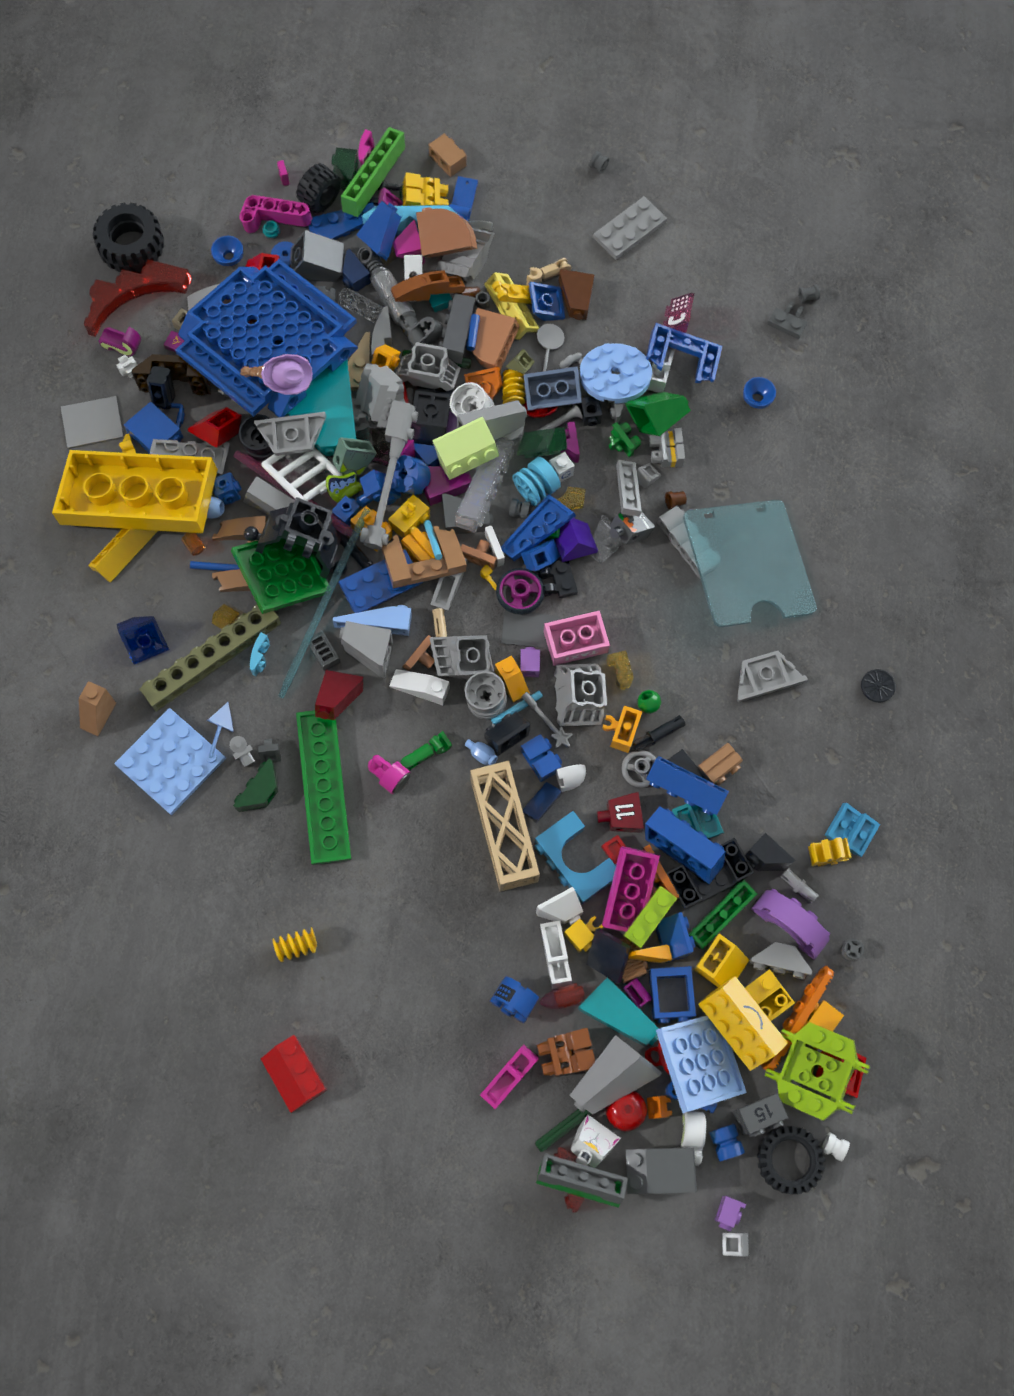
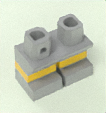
(671, 448)

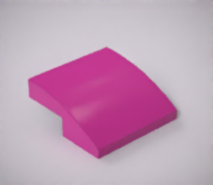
(366, 146)

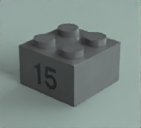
(760, 1114)

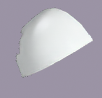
(570, 777)

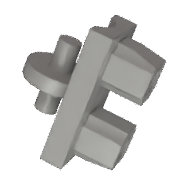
(242, 751)

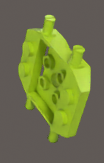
(800, 1067)

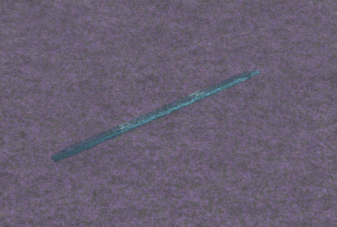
(323, 604)

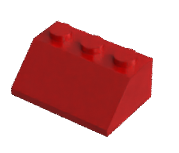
(293, 1073)

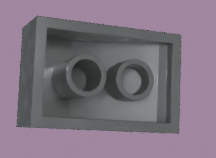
(661, 1170)

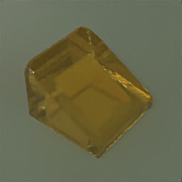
(224, 616)

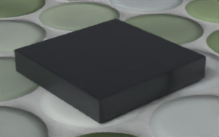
(608, 955)

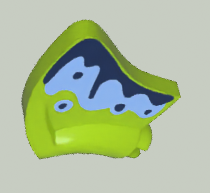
(342, 486)

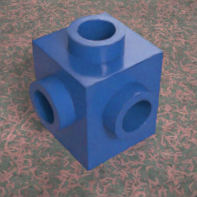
(227, 488)

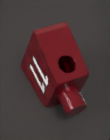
(623, 814)

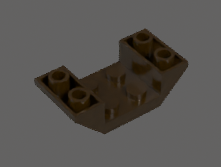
(179, 370)

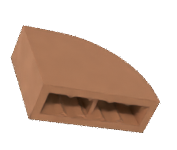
(444, 232)
(494, 338)

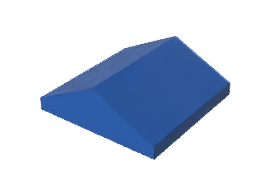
(546, 301)

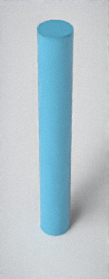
(433, 541)
(516, 708)

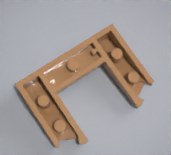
(234, 530)
(407, 574)

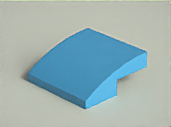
(855, 827)

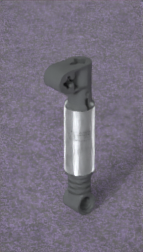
(401, 312)

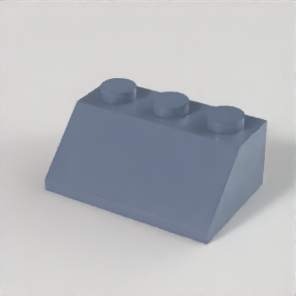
(553, 388)

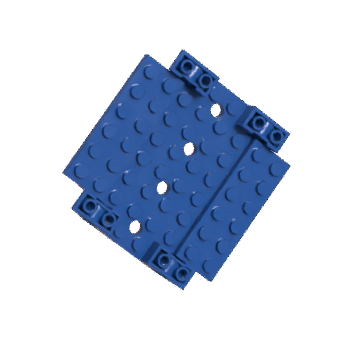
(286, 309)

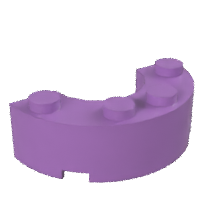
(794, 920)

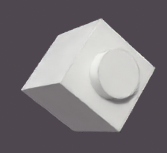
(562, 466)

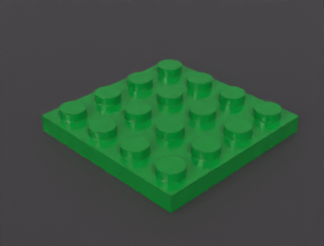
(279, 576)

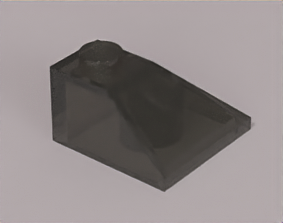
(378, 442)

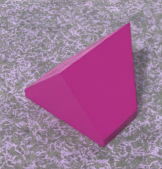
(408, 242)

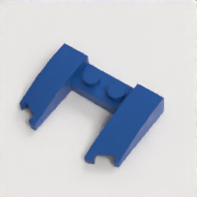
(665, 337)

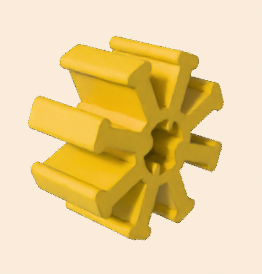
(829, 852)

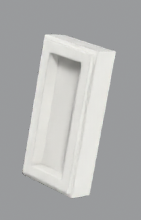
(494, 545)

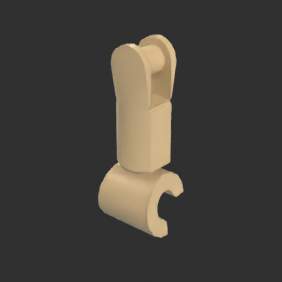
(536, 275)

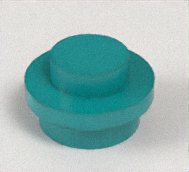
(271, 229)

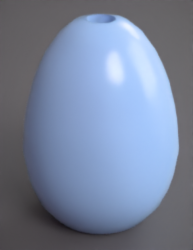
(216, 508)

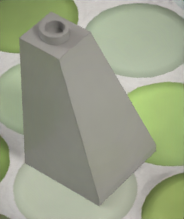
(613, 1076)

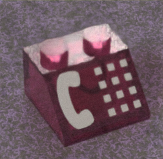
(679, 312)

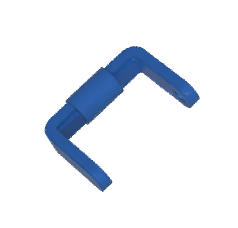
(180, 416)

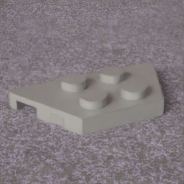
(292, 433)
(766, 675)

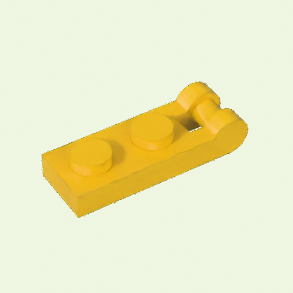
(512, 292)

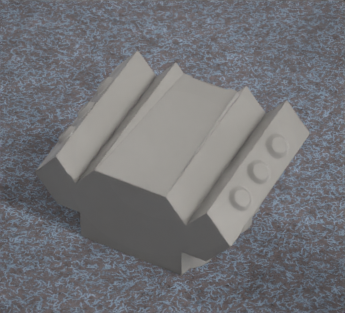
(468, 263)
(428, 367)
(377, 391)
(461, 655)
(580, 694)

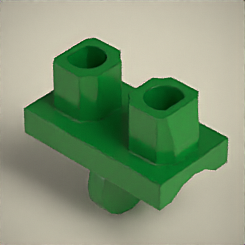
(620, 440)

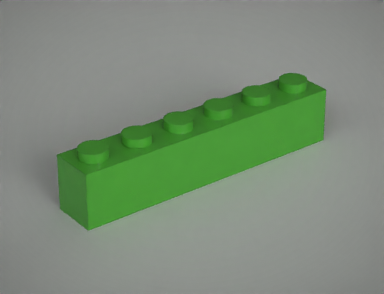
(373, 172)

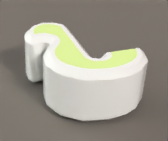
(694, 1133)

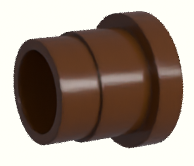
(675, 499)

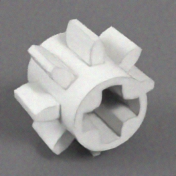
(126, 365)

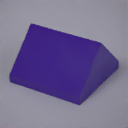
(575, 540)

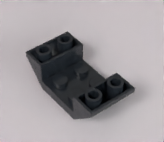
(433, 414)
(695, 890)

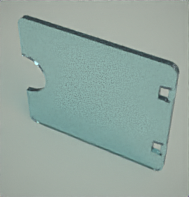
(748, 561)

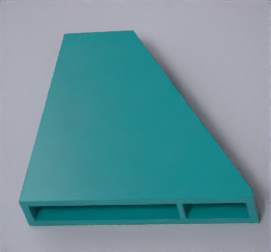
(330, 394)

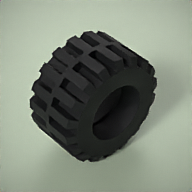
(318, 188)

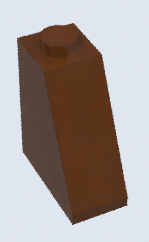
(577, 292)

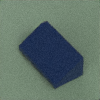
(542, 802)

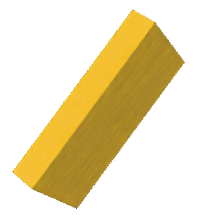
(135, 491)

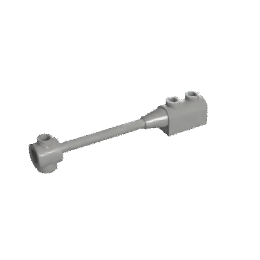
(398, 433)

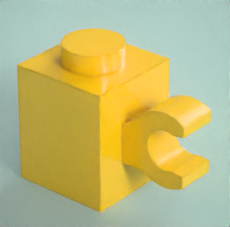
(581, 935)

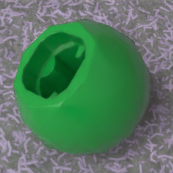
(649, 701)

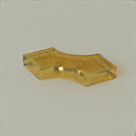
(573, 498)

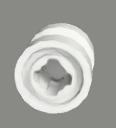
(835, 1146)

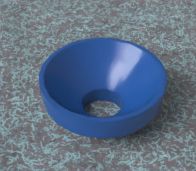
(226, 245)
(759, 386)

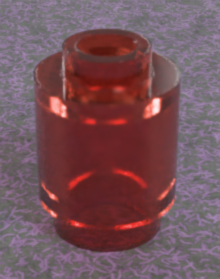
(569, 995)

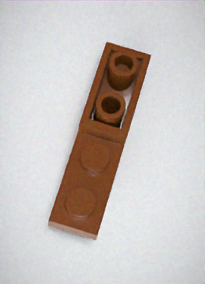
(423, 285)

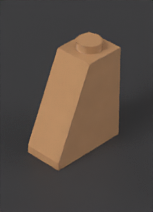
(94, 708)

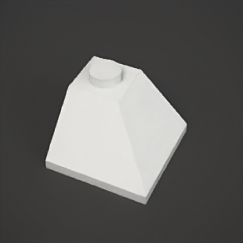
(562, 908)

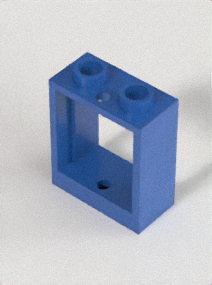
(673, 972)

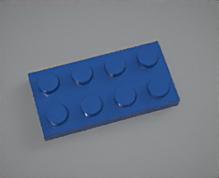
(372, 586)

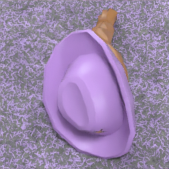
(283, 374)

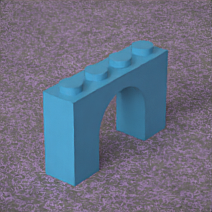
(551, 845)

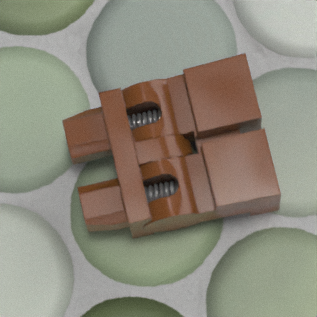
(576, 1041)

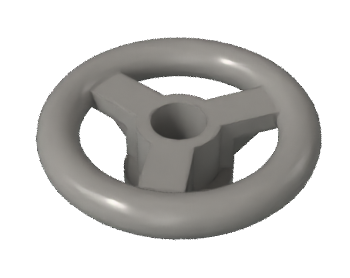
(645, 762)

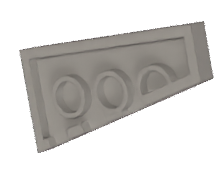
(173, 447)

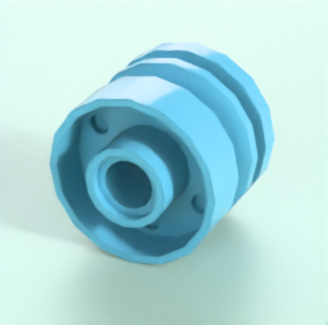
(536, 481)

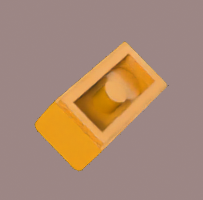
(654, 954)

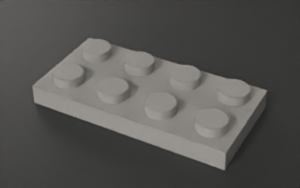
(630, 228)

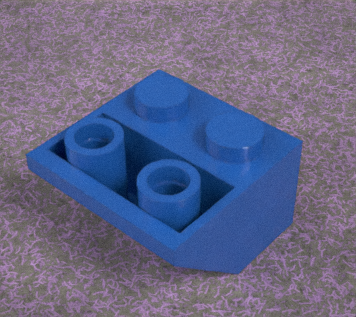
(674, 932)

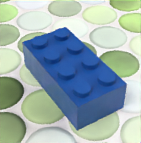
(685, 844)

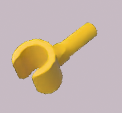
(485, 574)

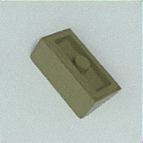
(521, 362)

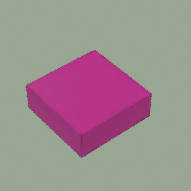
(283, 173)

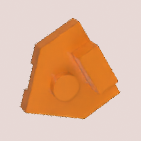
(488, 379)

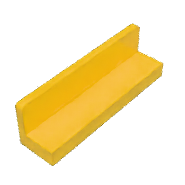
(120, 552)

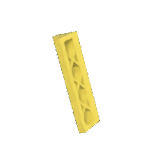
(512, 309)

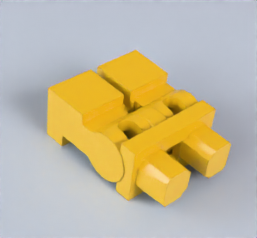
(423, 191)

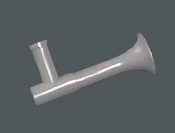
(574, 412)

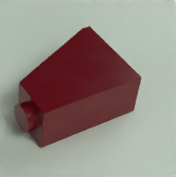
(337, 693)

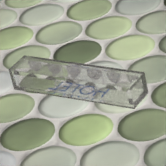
(483, 488)

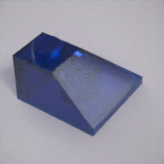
(142, 638)

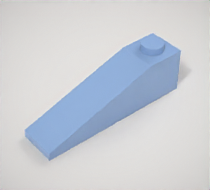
(392, 618)

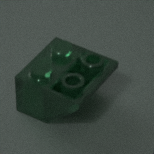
(543, 443)

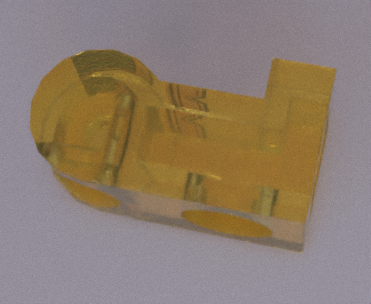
(622, 669)

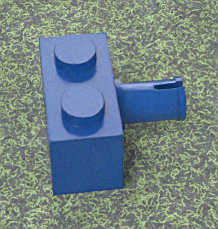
(372, 486)

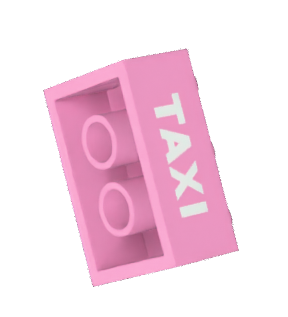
(576, 638)

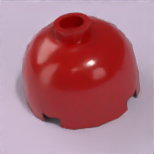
(627, 1112)

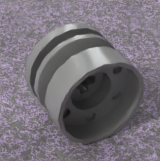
(483, 685)

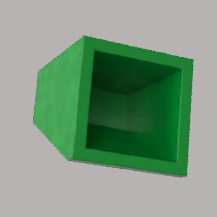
(657, 412)

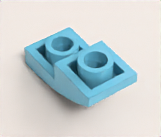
(257, 659)

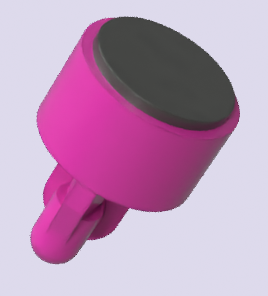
(392, 776)

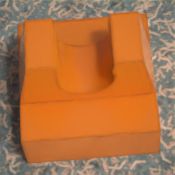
(658, 1107)

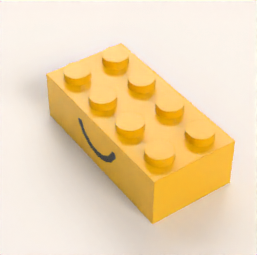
(743, 1023)

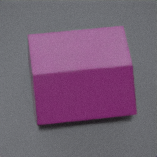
(641, 991)

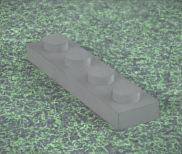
(628, 488)

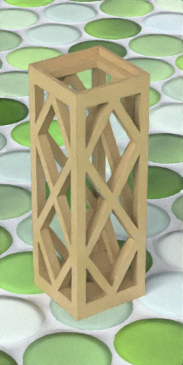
(489, 775)

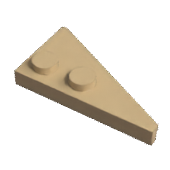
(358, 361)

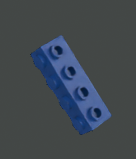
(687, 786)

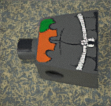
(631, 528)

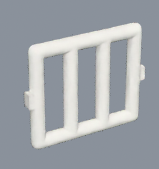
(291, 487)

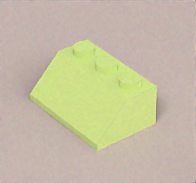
(465, 448)

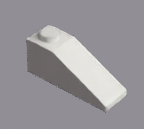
(421, 685)

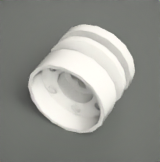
(469, 398)

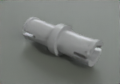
(799, 886)

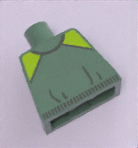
(353, 455)

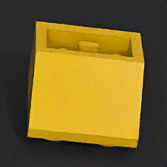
(721, 961)
(769, 995)

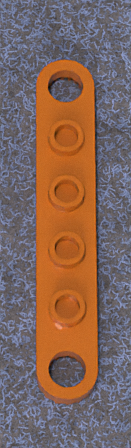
(802, 1011)

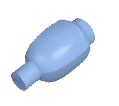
(482, 752)

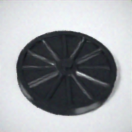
(878, 685)

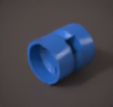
(726, 1142)

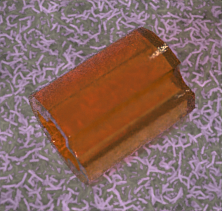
(193, 543)

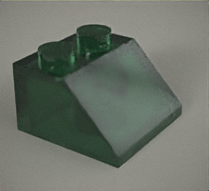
(345, 165)

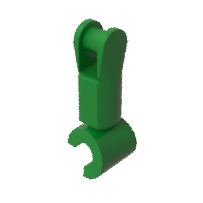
(437, 743)

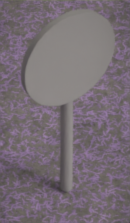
(550, 338)

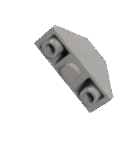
(782, 960)

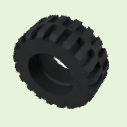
(122, 220)

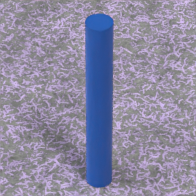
(212, 566)

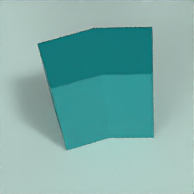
(440, 301)

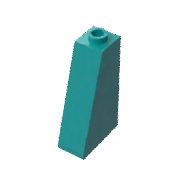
(619, 1013)

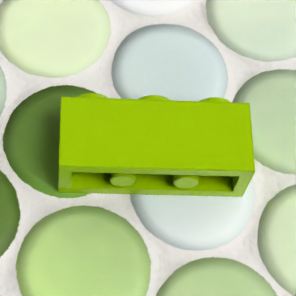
(650, 917)

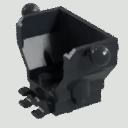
(304, 525)

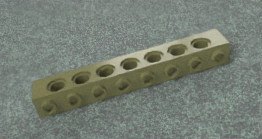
(207, 665)

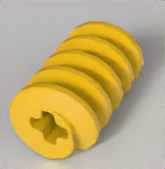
(513, 386)
(295, 945)

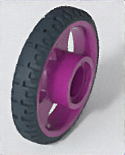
(516, 605)

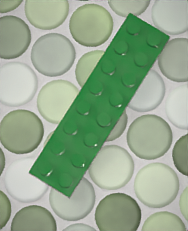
(323, 789)

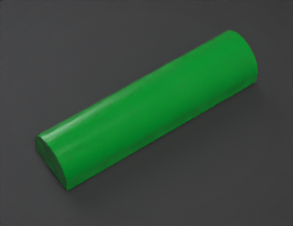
(722, 914)

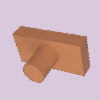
(479, 555)
(420, 655)

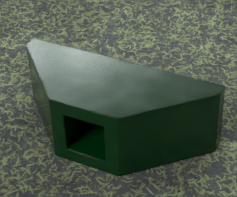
(259, 789)

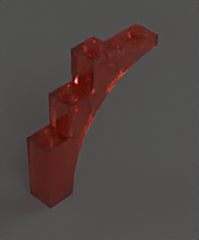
(129, 285)

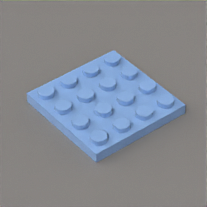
(170, 761)
(700, 1063)

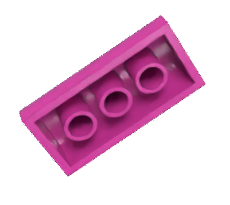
(630, 887)

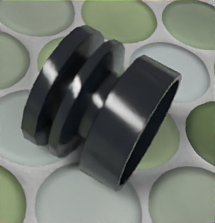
(253, 440)

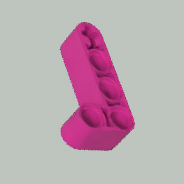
(271, 209)

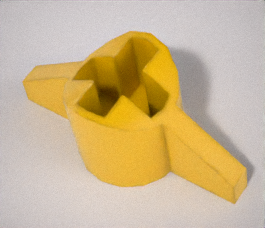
(127, 445)

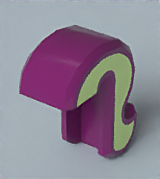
(123, 343)

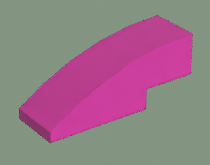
(509, 1076)

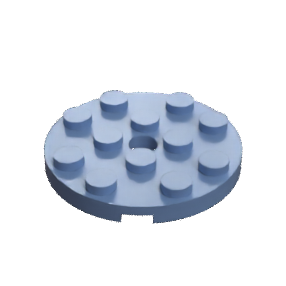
(628, 385)

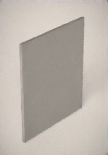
(92, 422)

